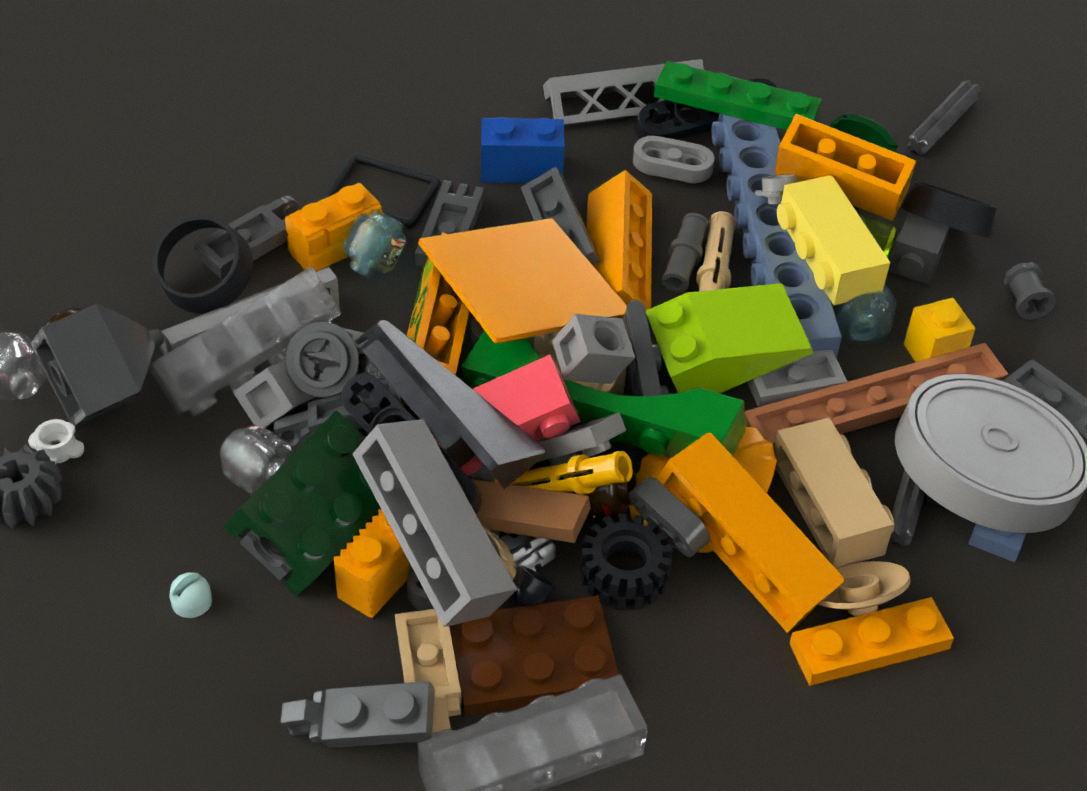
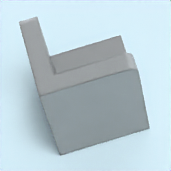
(270, 395)

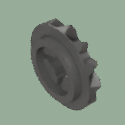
(305, 370)

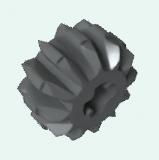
(27, 485)

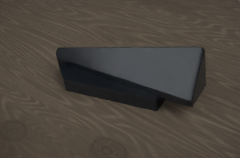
(451, 409)

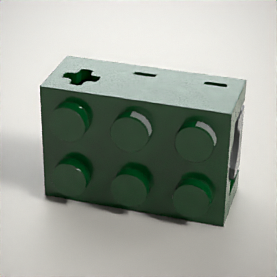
(308, 506)

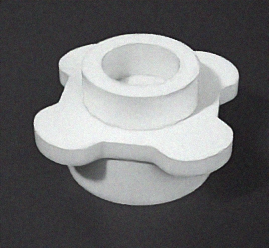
(57, 440)

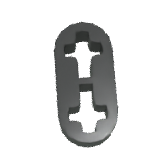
(681, 525)

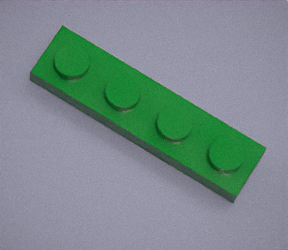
(733, 96)

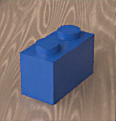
(520, 148)

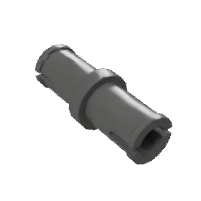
(685, 252)

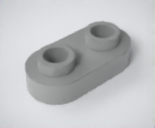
(673, 159)

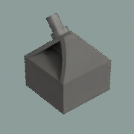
(95, 360)

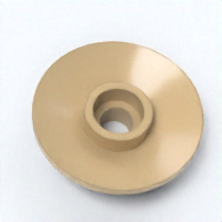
(867, 586)

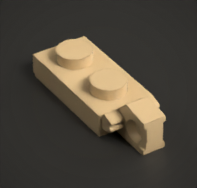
(429, 656)

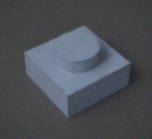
(997, 542)

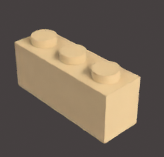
(832, 493)

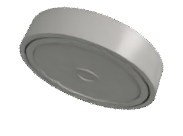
(992, 453)

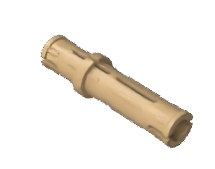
(720, 234)

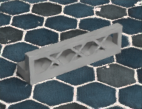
(604, 82)

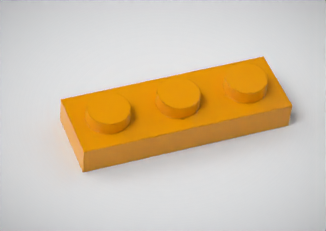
(871, 641)

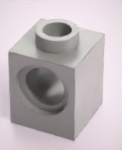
(593, 348)

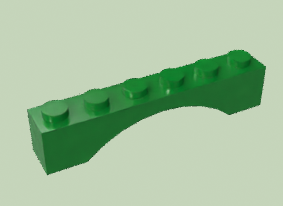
(652, 423)

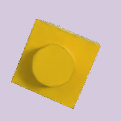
(938, 330)

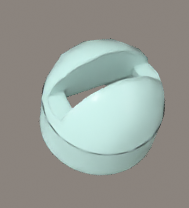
(195, 595)

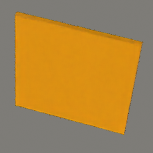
(521, 278)

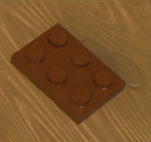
(531, 653)

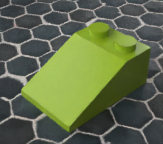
(727, 336)

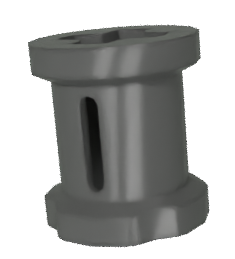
(1031, 295)

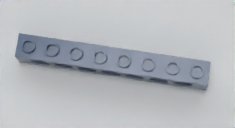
(747, 156)

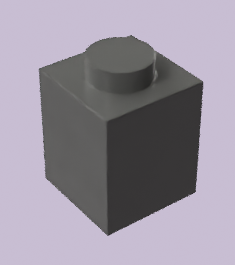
(918, 248)

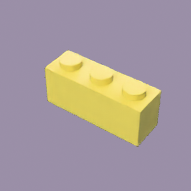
(832, 239)

